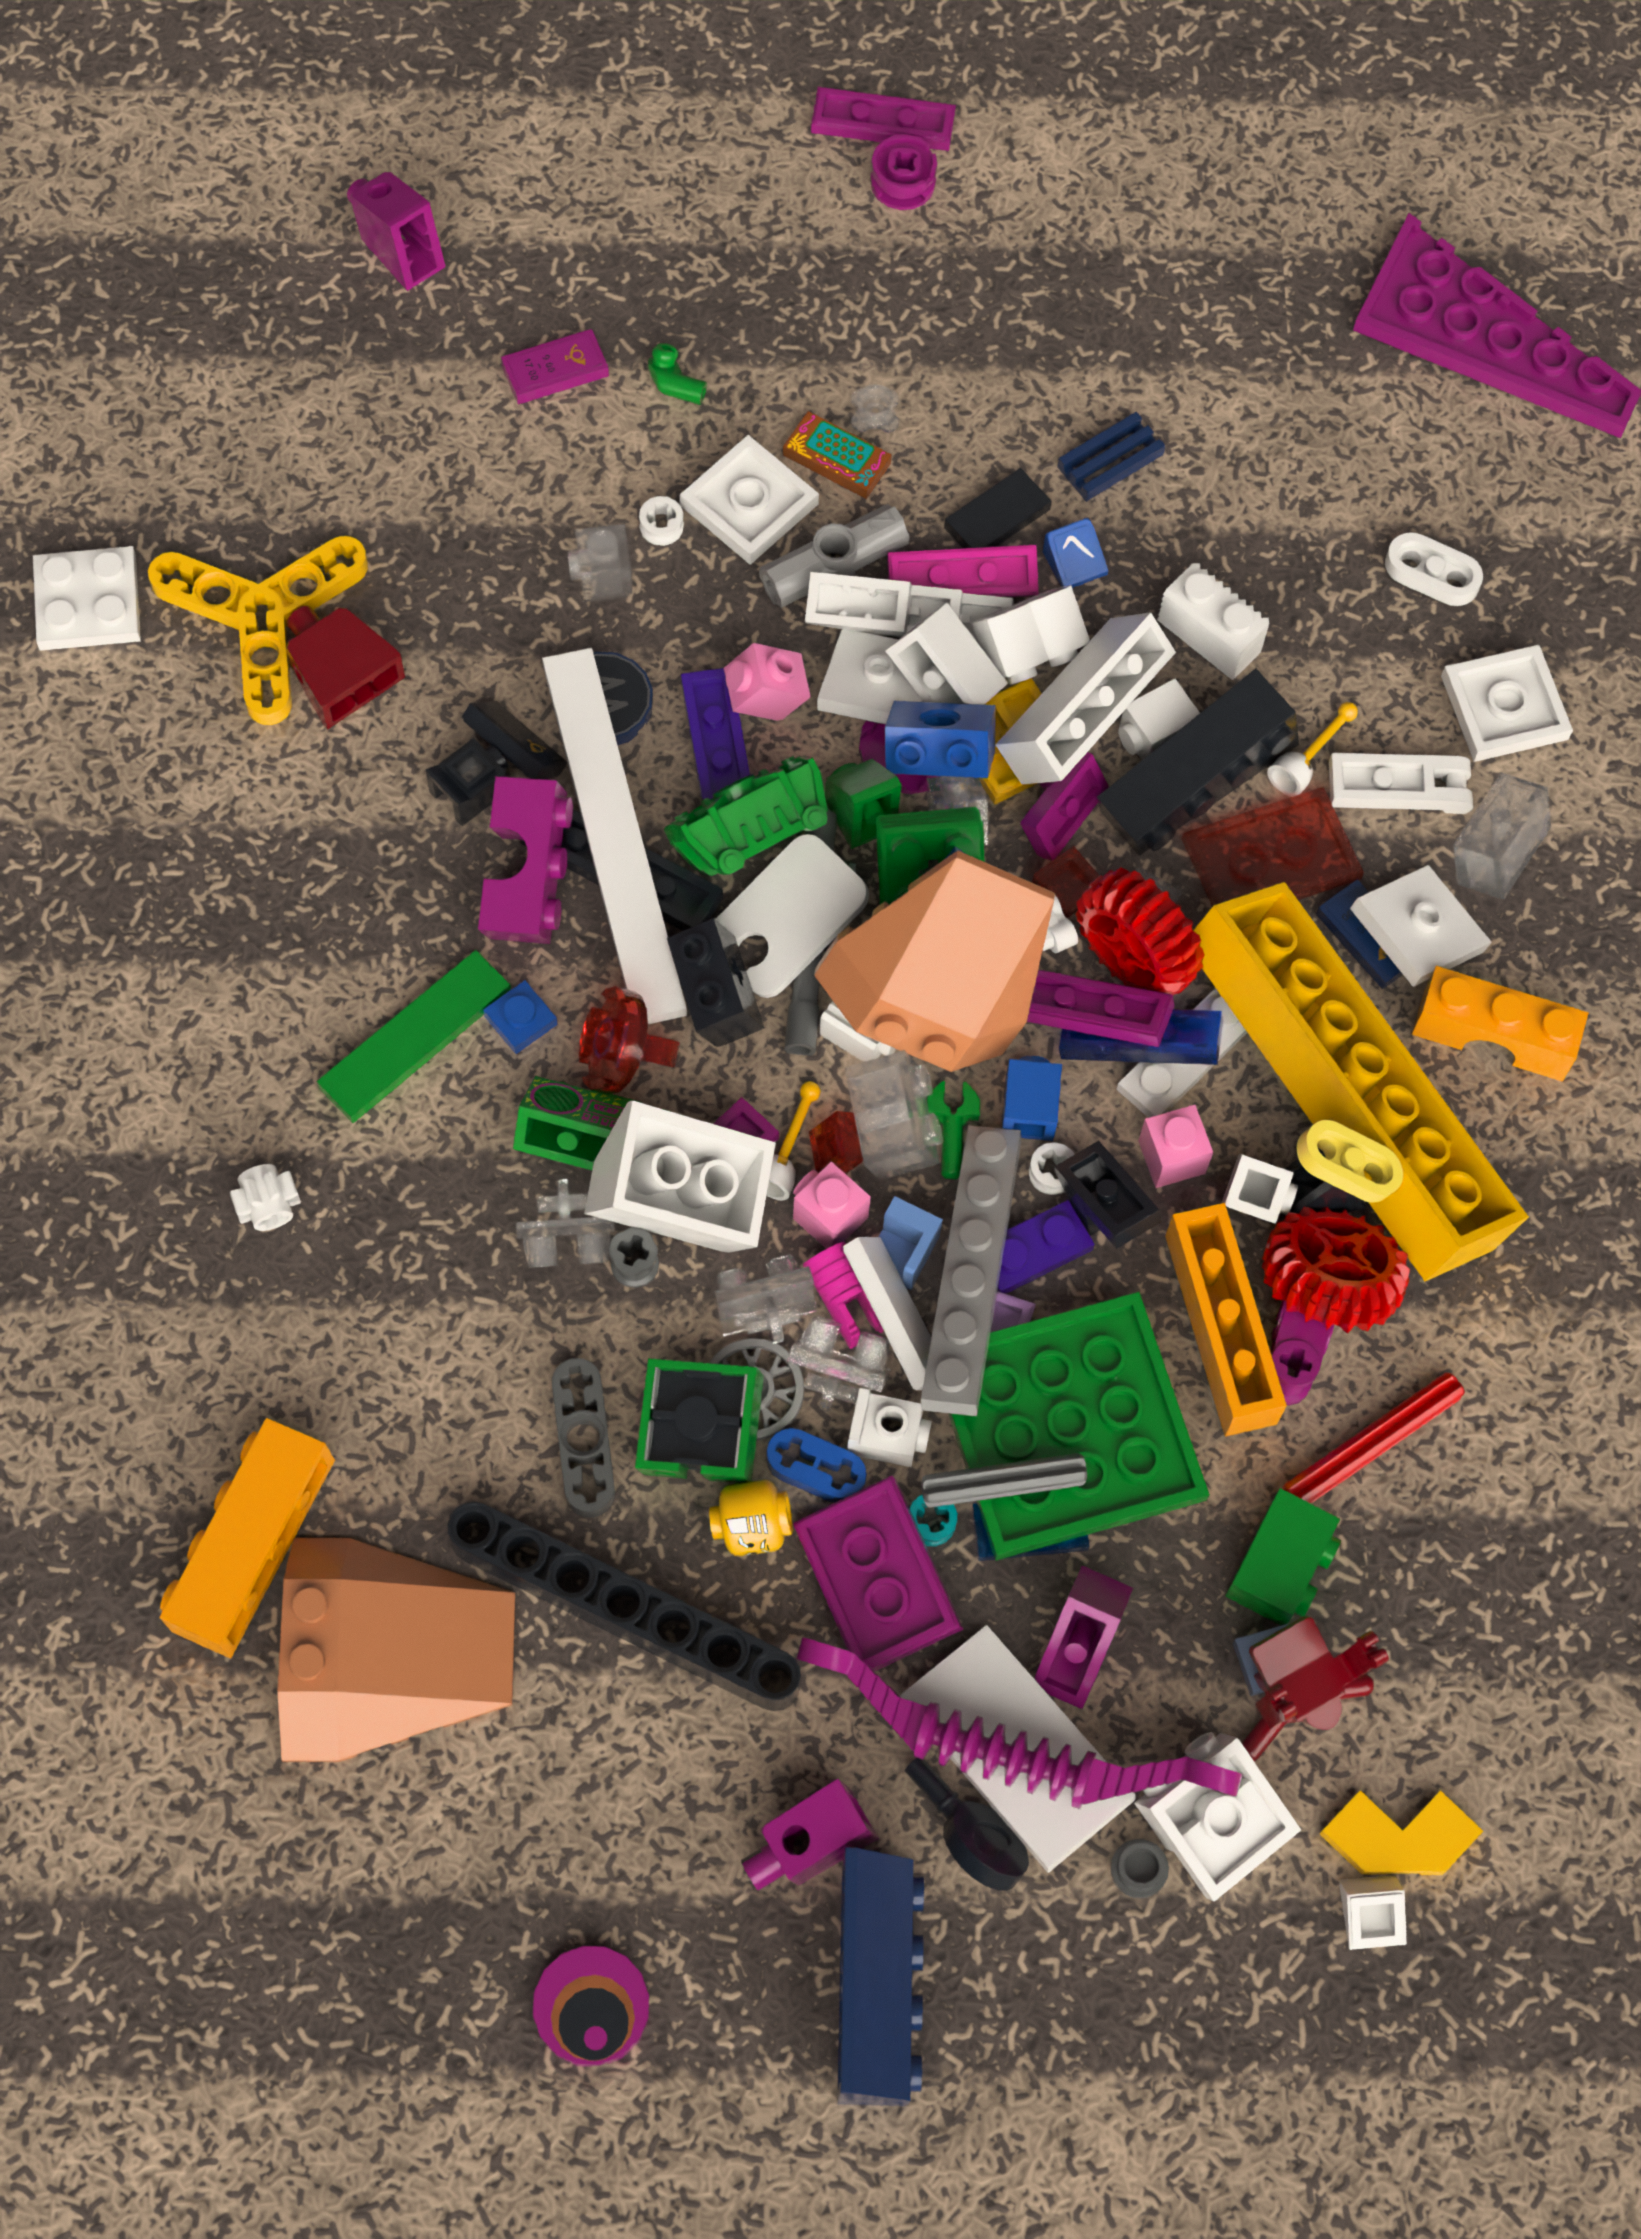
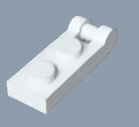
(1400, 782)

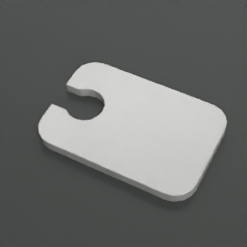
(797, 908)

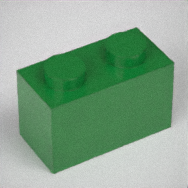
(1284, 1558)

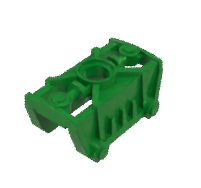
(750, 816)

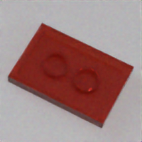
(1275, 844)

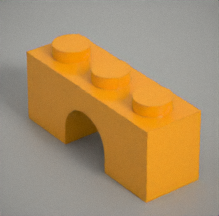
(1468, 1009)

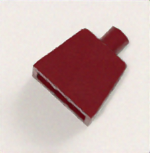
(340, 662)

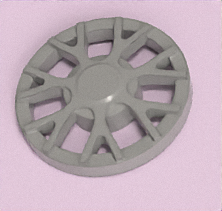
(768, 1388)

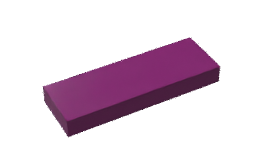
(881, 116)
(1100, 1008)

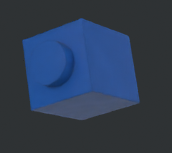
(1032, 1097)

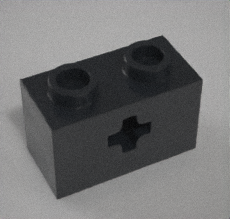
(715, 983)

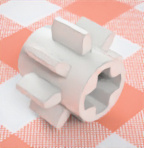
(265, 1197)

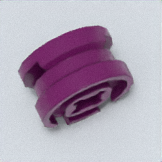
(903, 172)

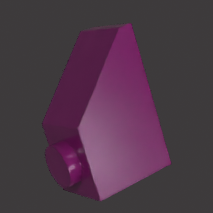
(1082, 1636)

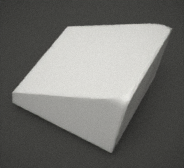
(1373, 1911)

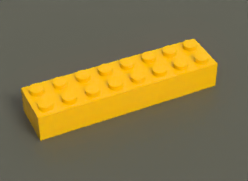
(1355, 1070)

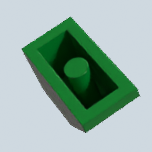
(859, 797)

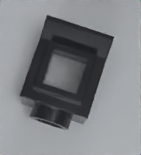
(467, 779)

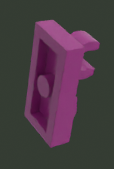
(1063, 807)

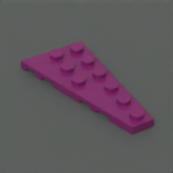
(1480, 328)

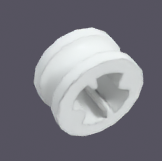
(647, 518)
(1045, 1182)

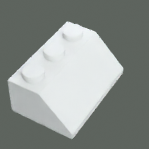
(682, 1179)

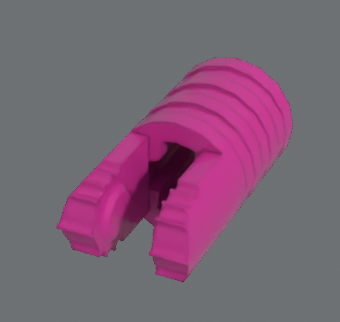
(839, 1286)

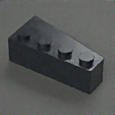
(1201, 764)

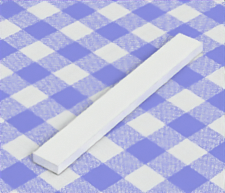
(613, 833)

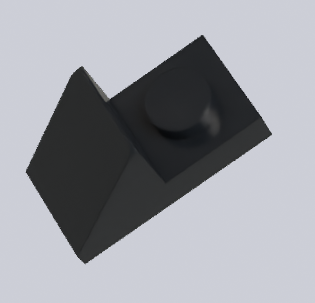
(1106, 1195)

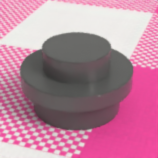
(1139, 1868)

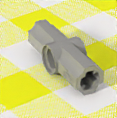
(857, 542)

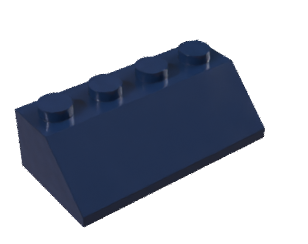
(877, 1980)

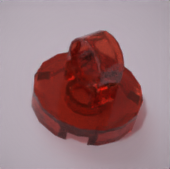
(617, 1041)

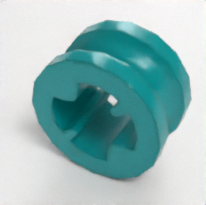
(946, 1530)

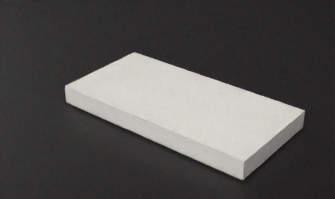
(991, 1683)

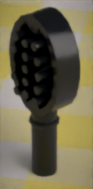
(973, 1833)

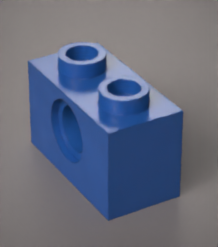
(940, 739)

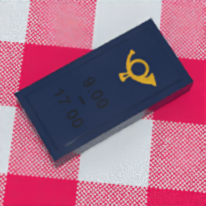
(1355, 937)

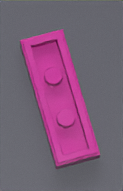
(979, 571)

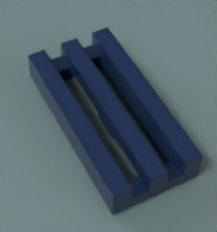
(1142, 435)

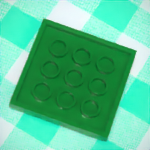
(1089, 1388)

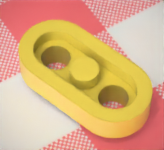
(1346, 1160)

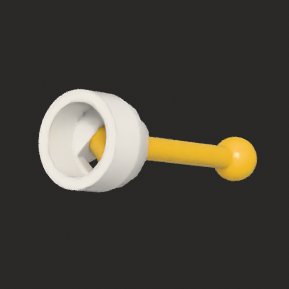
(1292, 770)
(782, 1170)

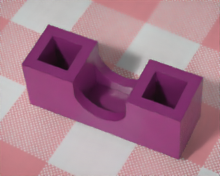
(526, 904)

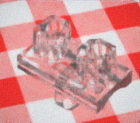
(540, 1236)
(767, 1301)
(817, 1353)

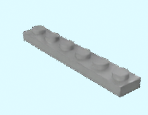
(971, 1271)

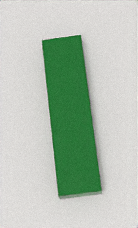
(413, 1037)

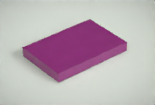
(877, 1575)

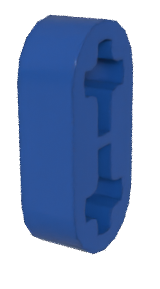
(821, 1454)

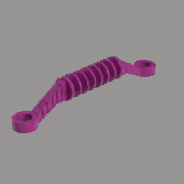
(1088, 1780)

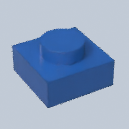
(520, 1017)

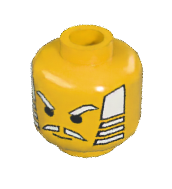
(751, 1517)

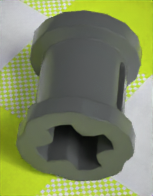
(624, 1246)

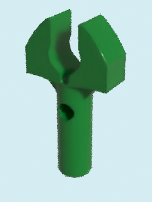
(953, 1125)

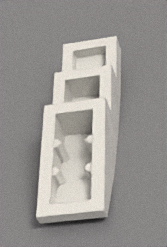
(888, 605)

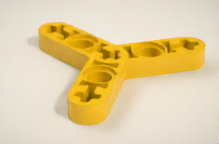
(242, 605)

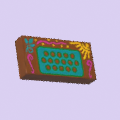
(837, 454)

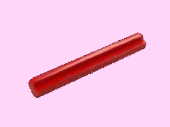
(1376, 1438)

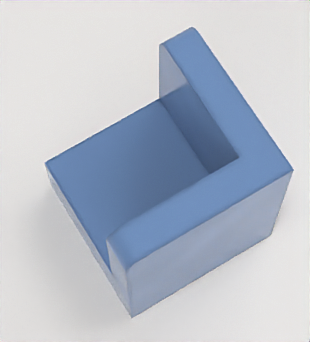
(909, 1238)

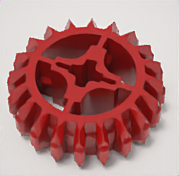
(1139, 932)
(1335, 1269)

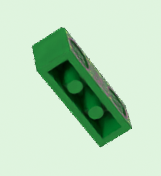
(566, 1121)

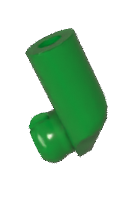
(669, 378)

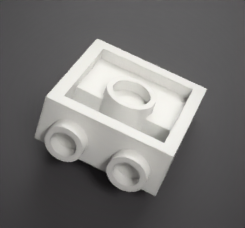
(1214, 1832)

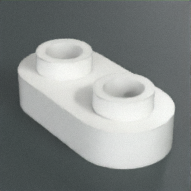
(1434, 568)

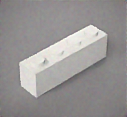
(1085, 699)

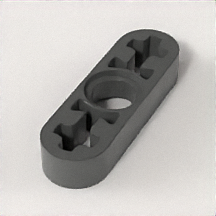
(602, 1473)

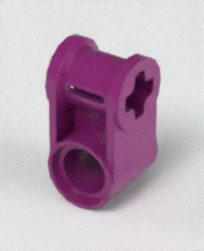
(1300, 1348)

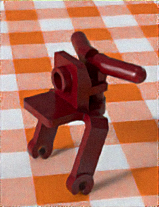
(1306, 1681)

